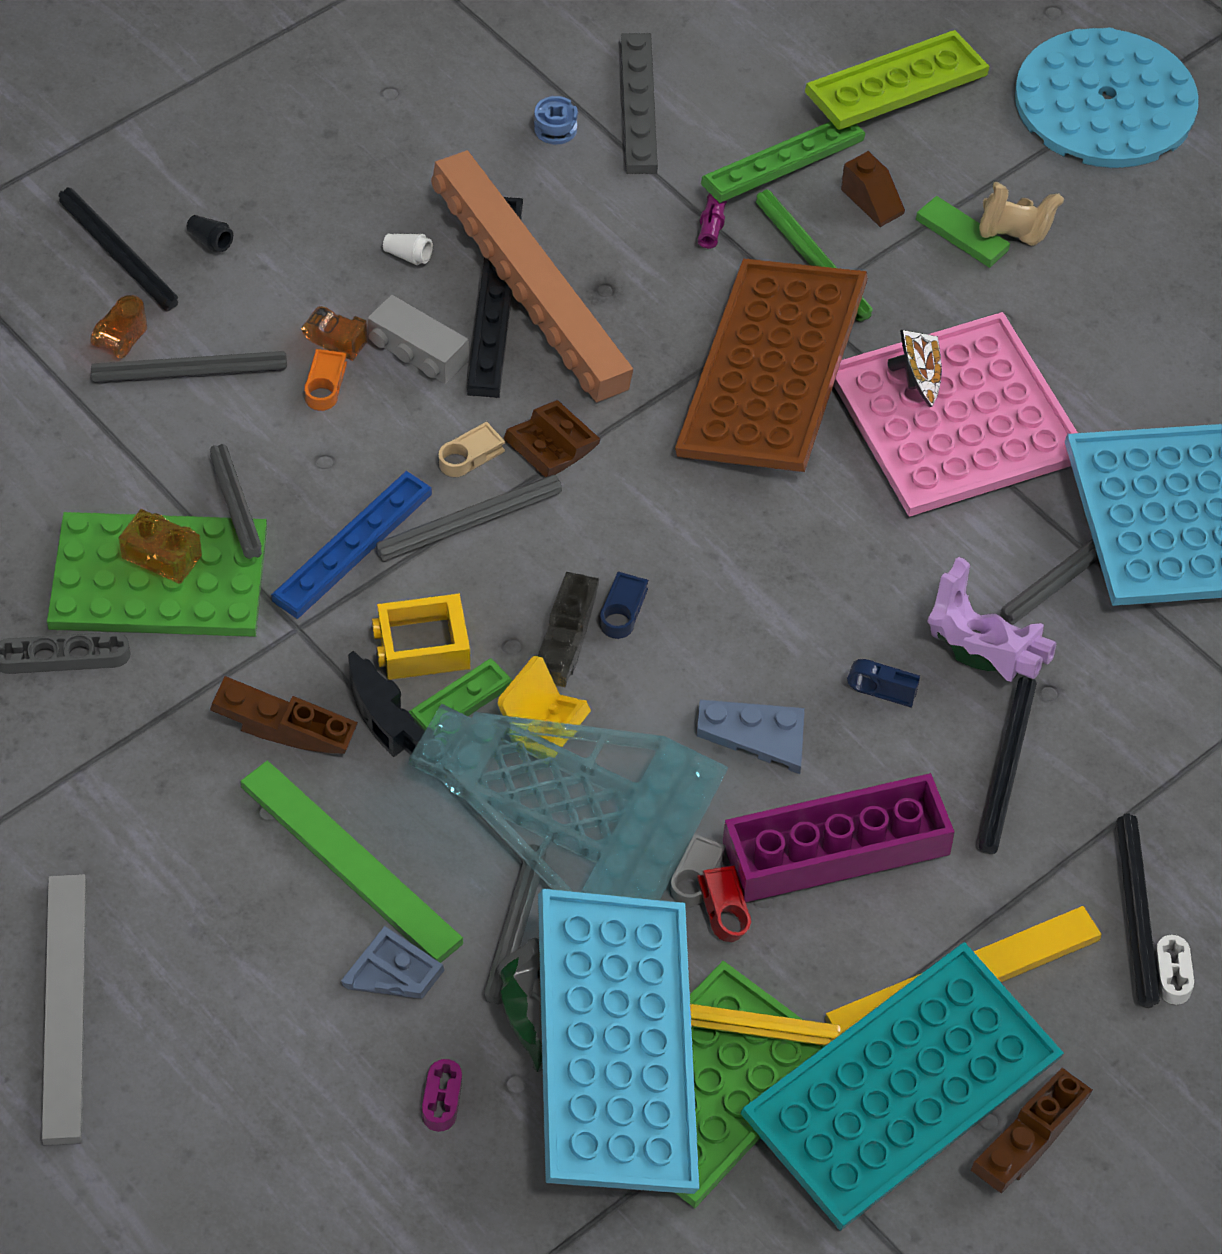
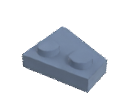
(393, 968)

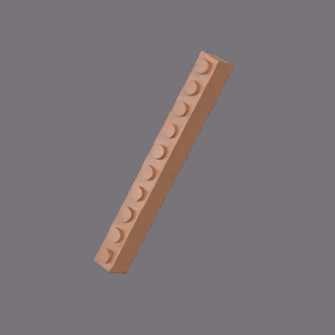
(532, 276)

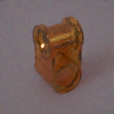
(121, 326)

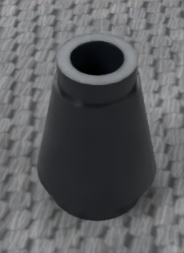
(210, 232)

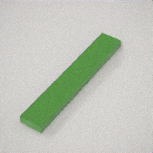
(780, 160)

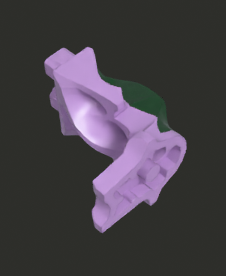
(999, 646)

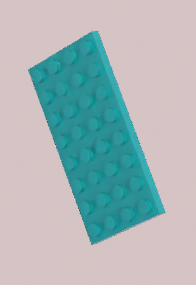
(901, 1085)

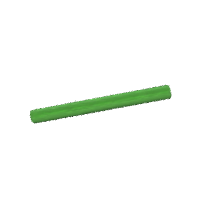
(801, 240)

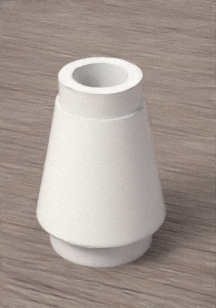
(410, 247)

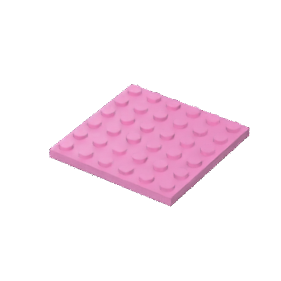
(984, 431)

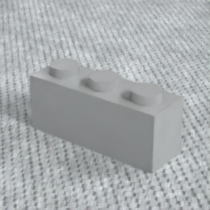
(418, 339)

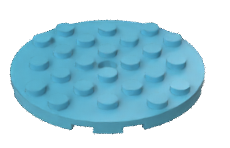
(1064, 104)

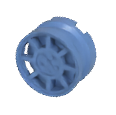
(555, 117)

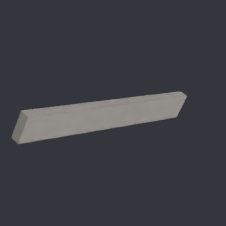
(64, 1010)

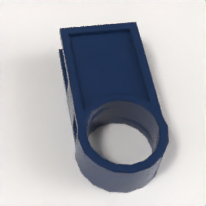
(625, 599)
(884, 682)

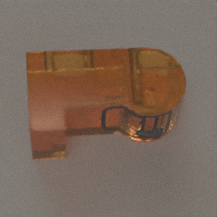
(336, 332)

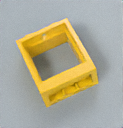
(423, 660)

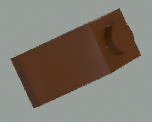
(872, 188)

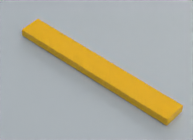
(1003, 958)

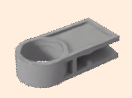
(699, 856)

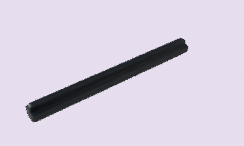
(118, 249)
(1007, 765)
(1138, 911)

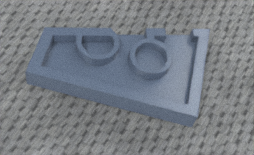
(760, 729)

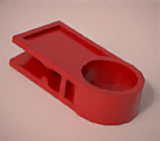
(724, 894)

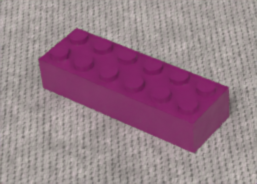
(838, 837)

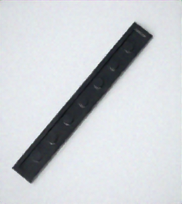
(491, 327)

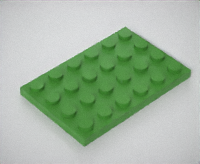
(109, 594)
(732, 1073)

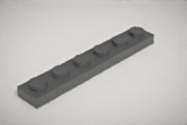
(639, 103)

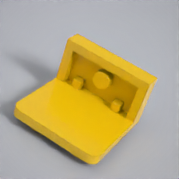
(536, 697)

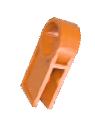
(327, 373)

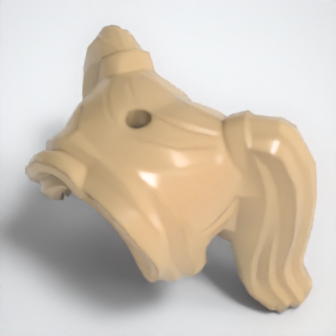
(1018, 219)

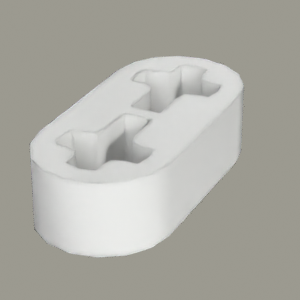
(1167, 969)

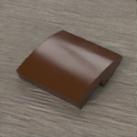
(552, 438)

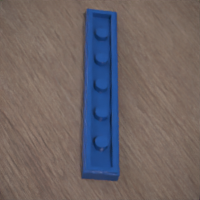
(351, 544)

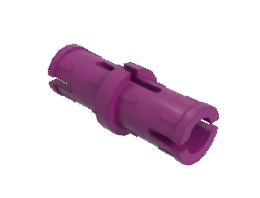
(711, 222)

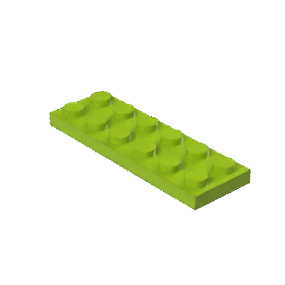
(896, 79)

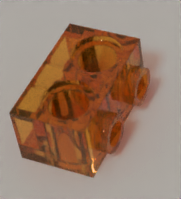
(160, 546)

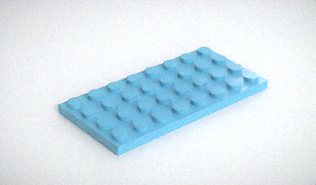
(616, 1043)

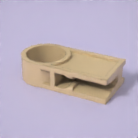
(476, 446)

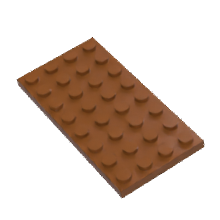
(772, 365)

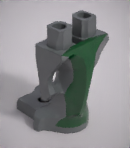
(523, 997)

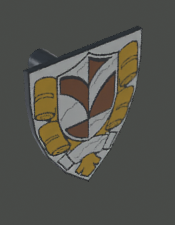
(921, 363)

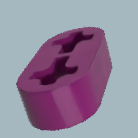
(450, 1095)

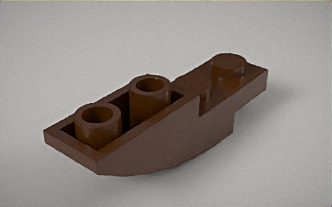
(283, 722)
(1032, 1132)

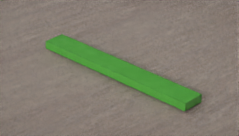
(351, 862)

